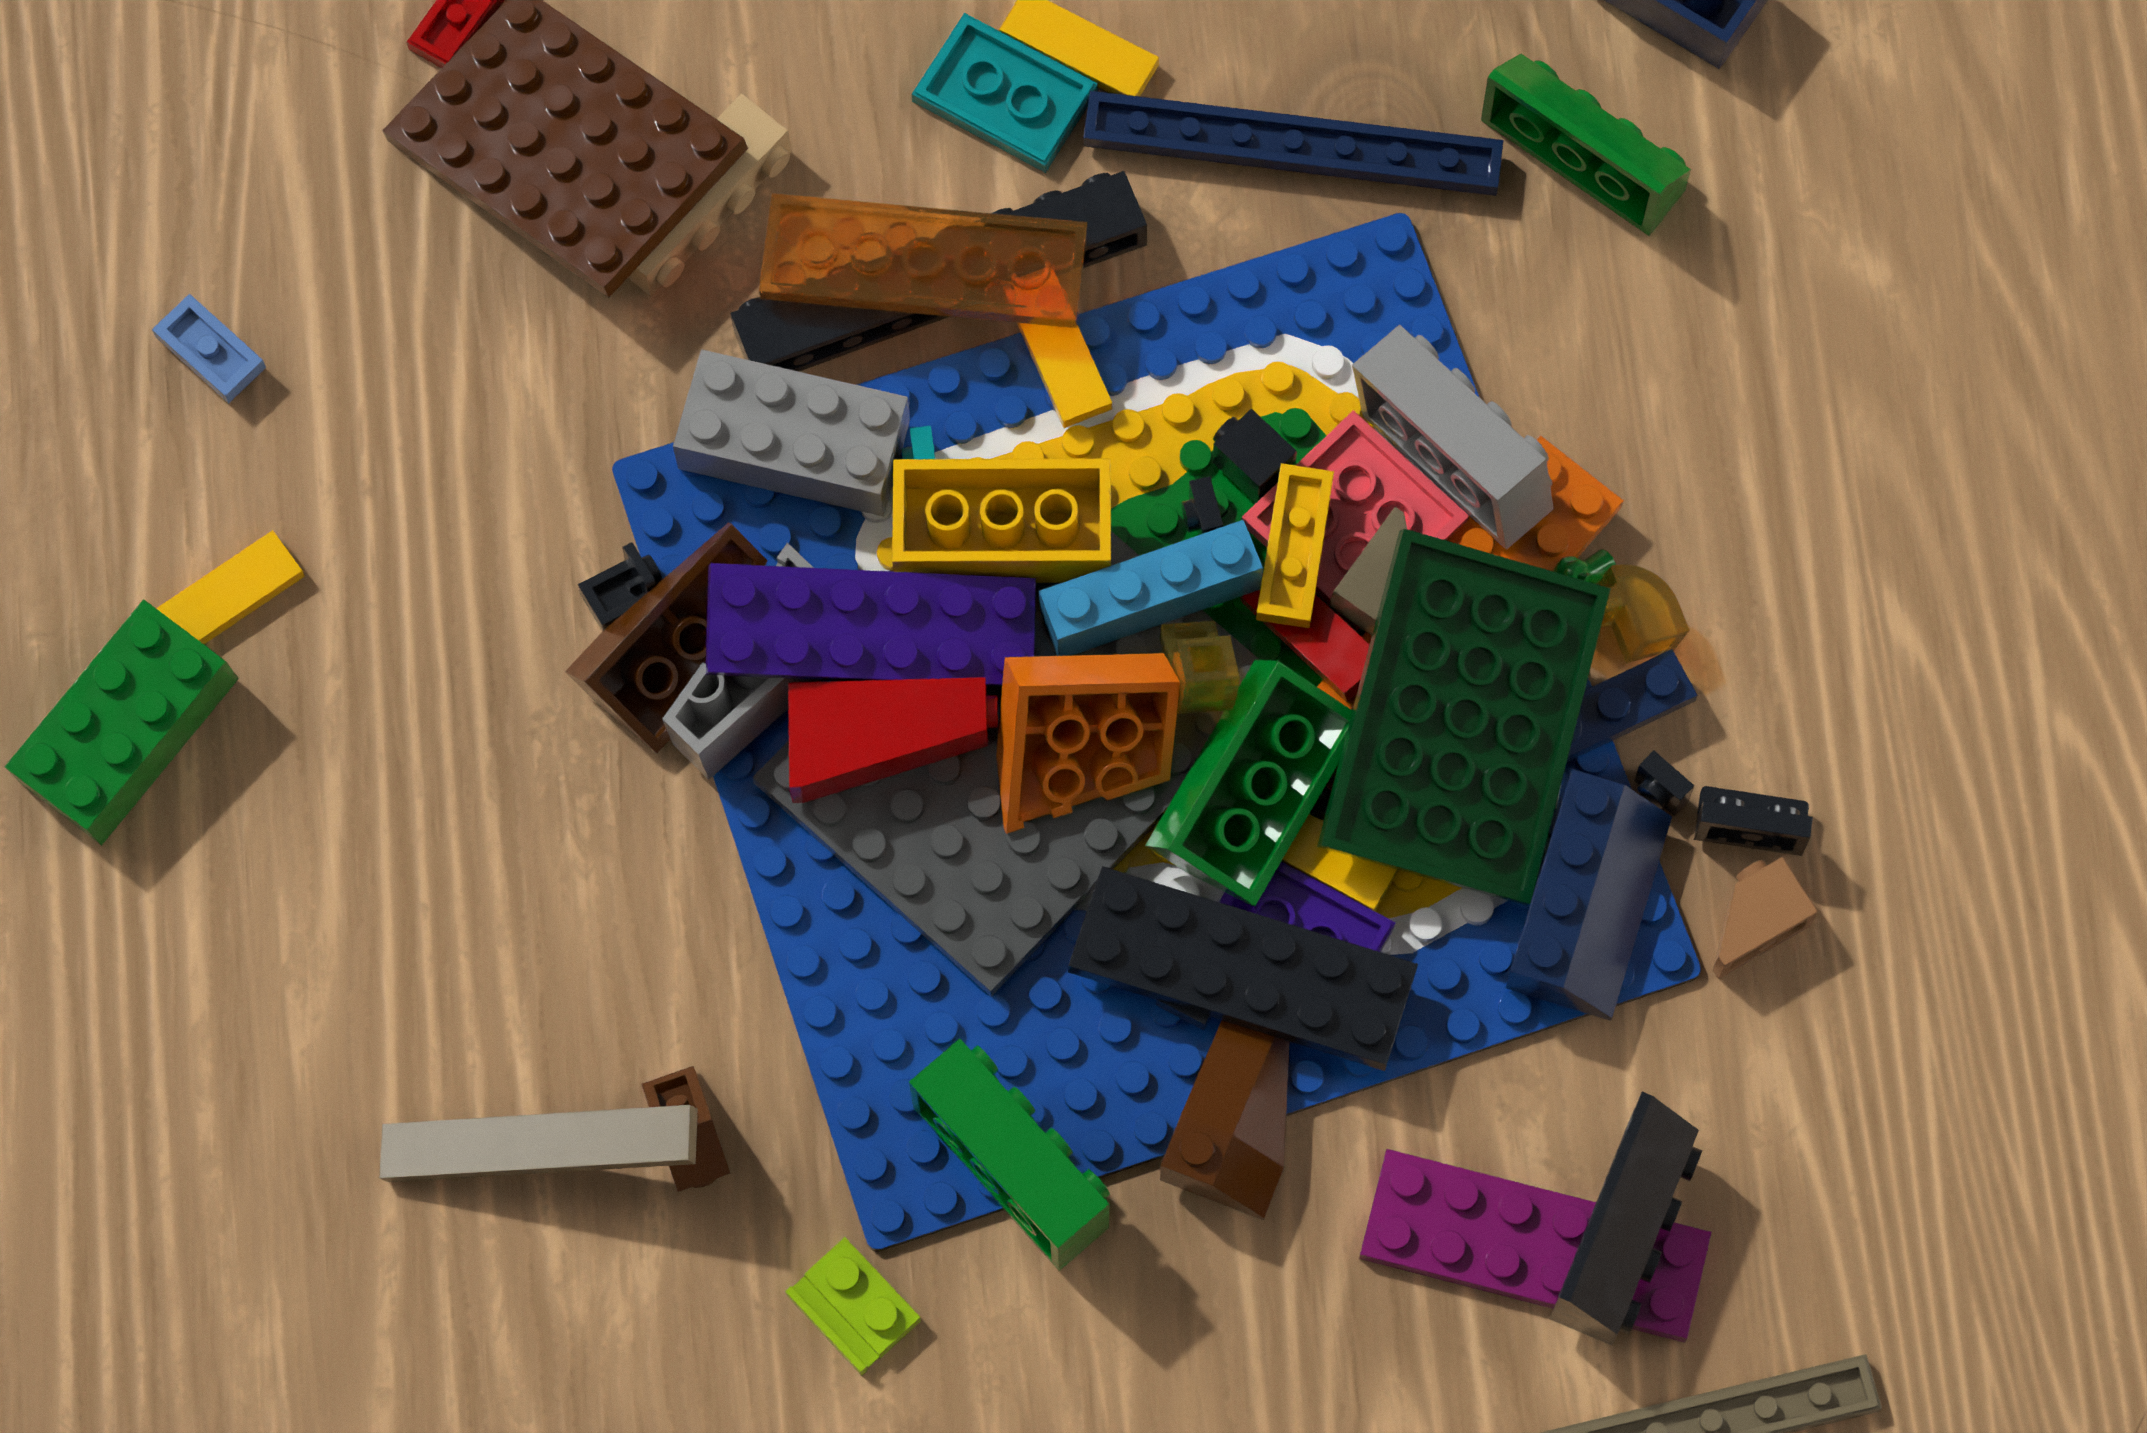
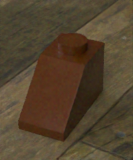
(684, 1089)

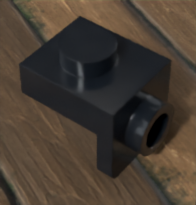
(620, 586)

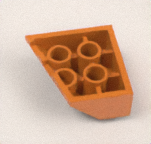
(1082, 731)

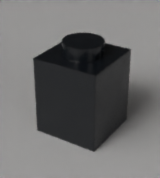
(1251, 454)

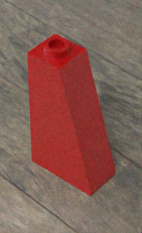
(879, 728)

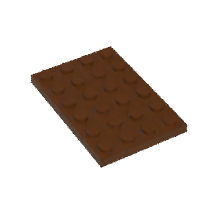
(565, 141)

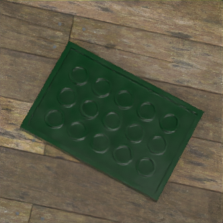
(1464, 717)

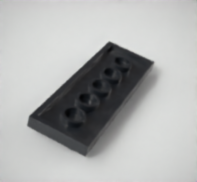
(1243, 968)

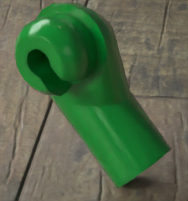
(1589, 570)

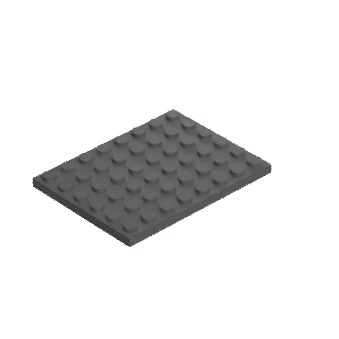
(939, 840)

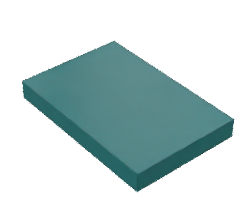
(1004, 92)

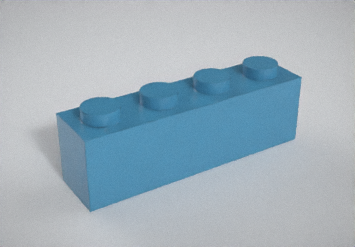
(1151, 589)

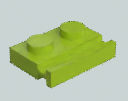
(853, 1306)

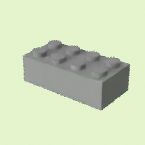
(791, 432)
(1454, 435)

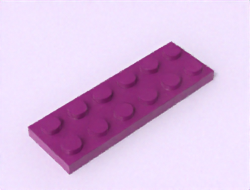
(1513, 1239)

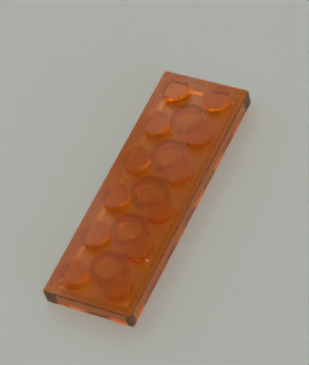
(923, 260)

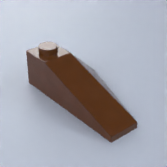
(658, 643)

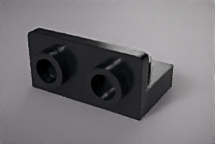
(1753, 821)

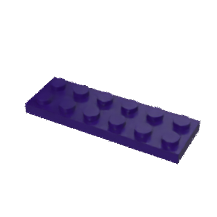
(865, 623)

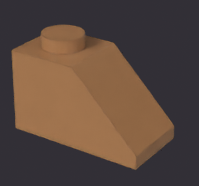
(1761, 914)

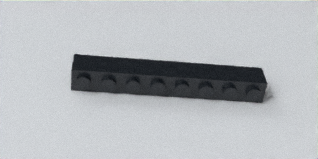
(810, 334)

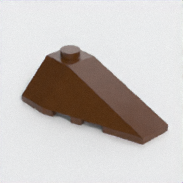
(1234, 1123)

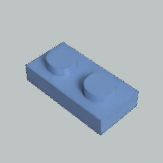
(209, 348)

